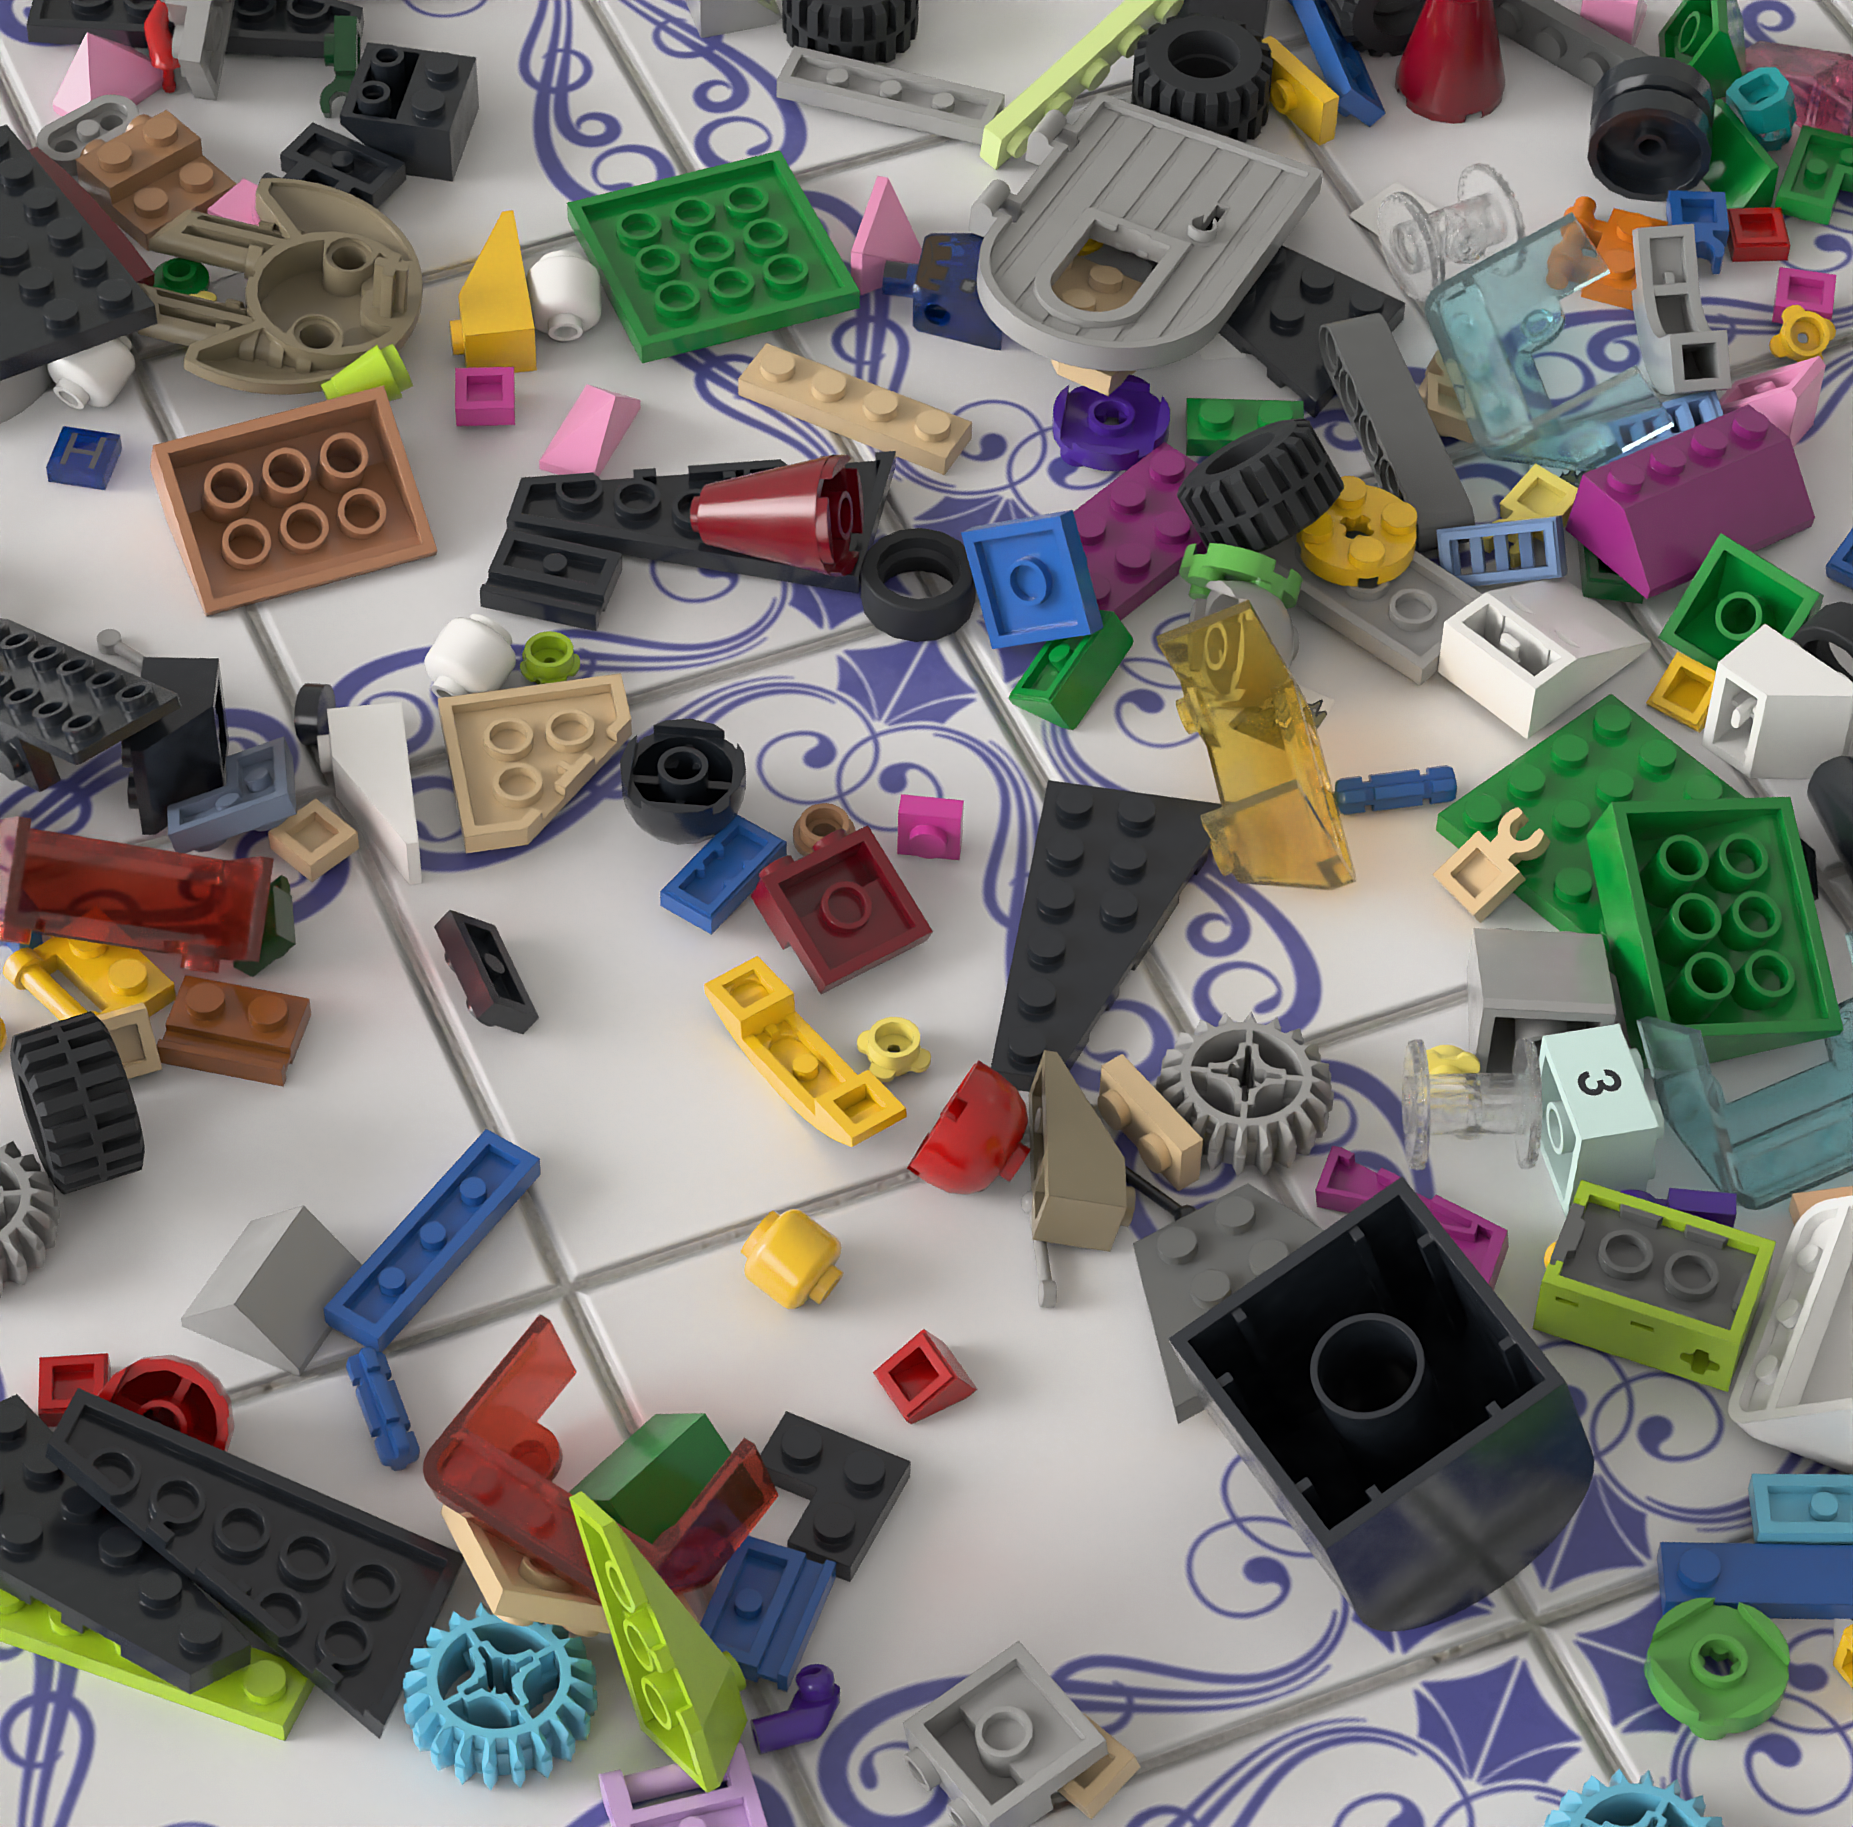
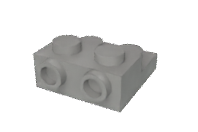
(200, 41)
(1001, 1743)

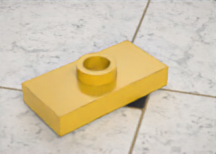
(1302, 95)

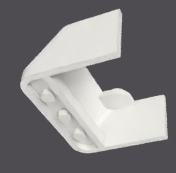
(1800, 1359)

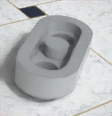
(98, 119)

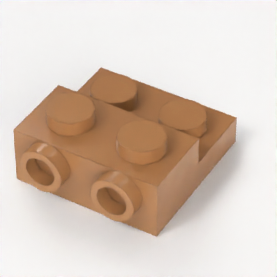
(150, 175)

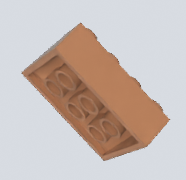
(291, 500)

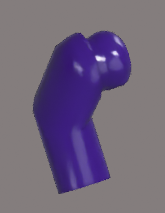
(806, 1716)

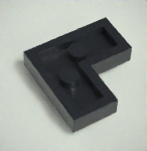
(847, 1487)

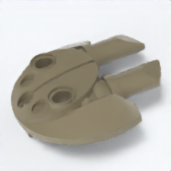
(318, 294)

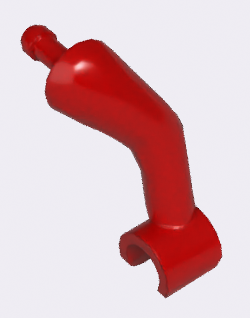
(160, 44)

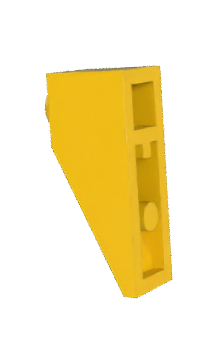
(496, 306)

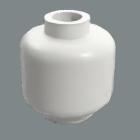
(564, 295)
(93, 374)
(470, 657)

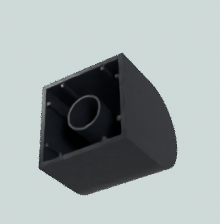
(1394, 1413)

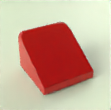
(924, 1378)

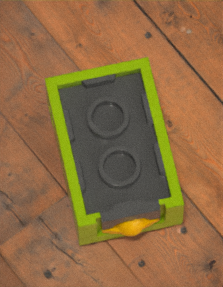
(1653, 1285)

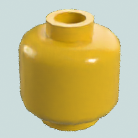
(792, 1258)

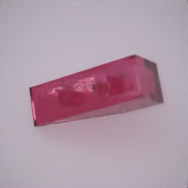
(1818, 79)

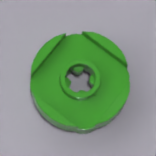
(1236, 564)
(1712, 1702)

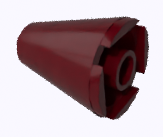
(1452, 61)
(787, 514)

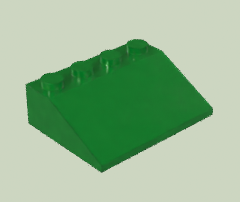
(1714, 922)

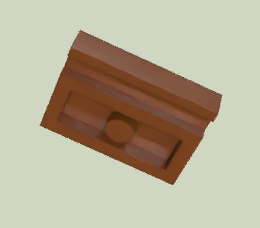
(234, 1030)

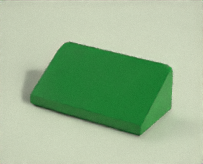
(1739, 163)
(1072, 673)

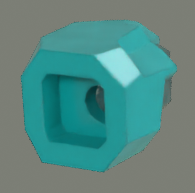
(1764, 106)

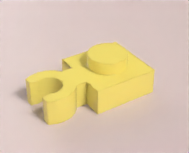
(1534, 496)

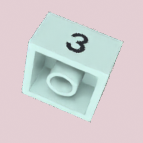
(1596, 1113)

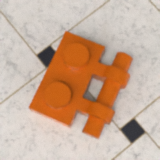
(1615, 245)

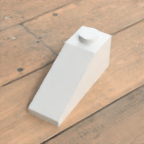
(374, 778)

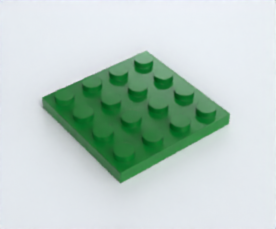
(712, 256)
(1565, 790)

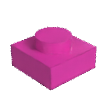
(1804, 288)
(485, 396)
(930, 827)

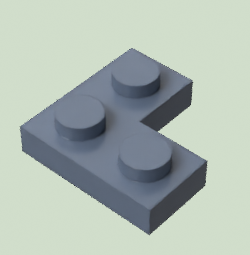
(255, 797)

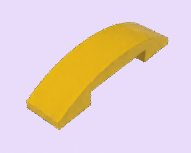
(796, 1060)

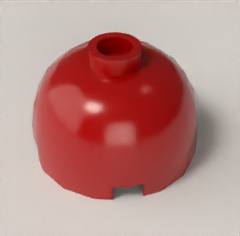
(975, 1135)
(176, 1395)

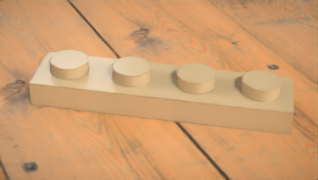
(855, 408)

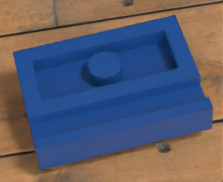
(768, 1608)

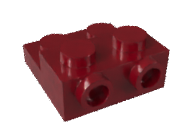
(840, 907)

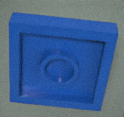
(1032, 579)

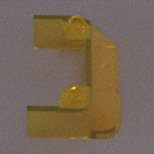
(1264, 753)

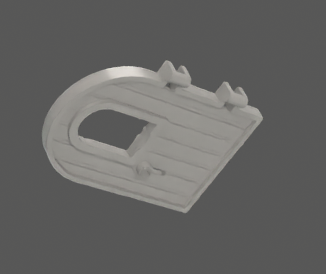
(1145, 191)

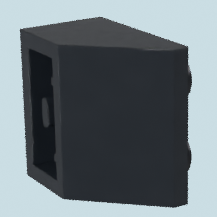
(414, 107)
(183, 750)

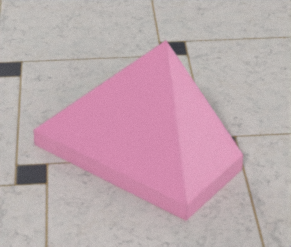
(106, 69)
(882, 237)
(590, 432)

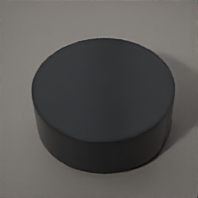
(311, 711)

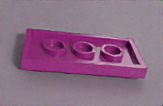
(1137, 531)

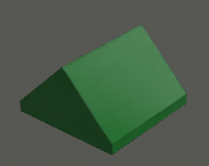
(1709, 39)
(1733, 599)
(657, 1473)

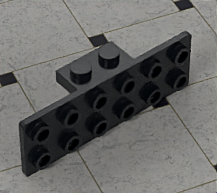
(65, 705)

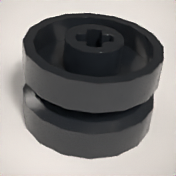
(1651, 128)

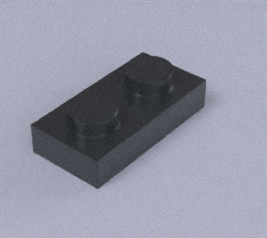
(485, 972)

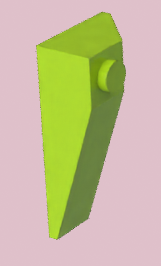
(673, 1669)

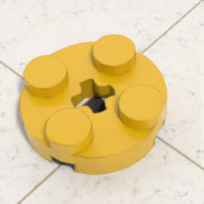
(1382, 553)

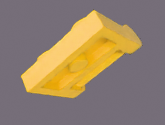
(103, 973)

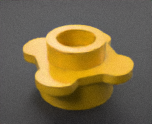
(1797, 321)

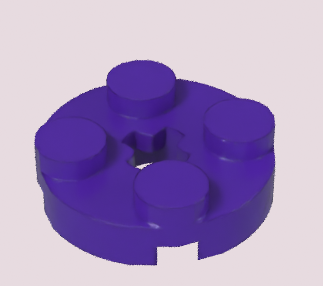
(1090, 443)

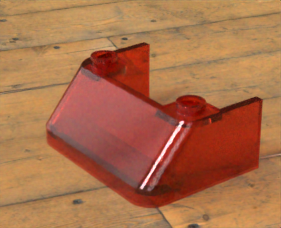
(131, 896)
(501, 1464)

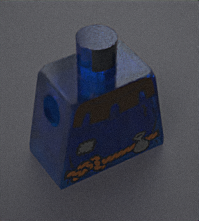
(945, 290)

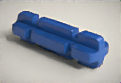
(1395, 790)
(383, 1409)

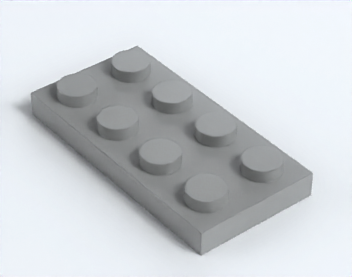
(1391, 620)

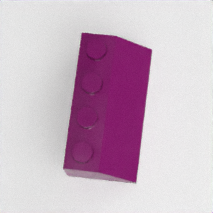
(1668, 503)

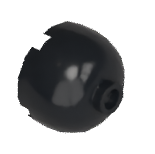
(683, 781)

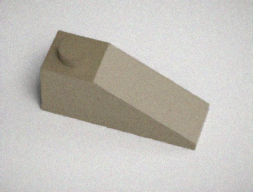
(1073, 1165)

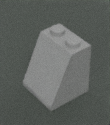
(1532, 989)

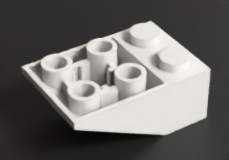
(1535, 650)

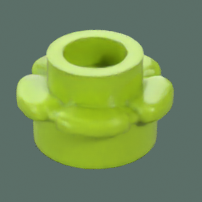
(549, 658)

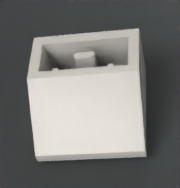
(1778, 709)

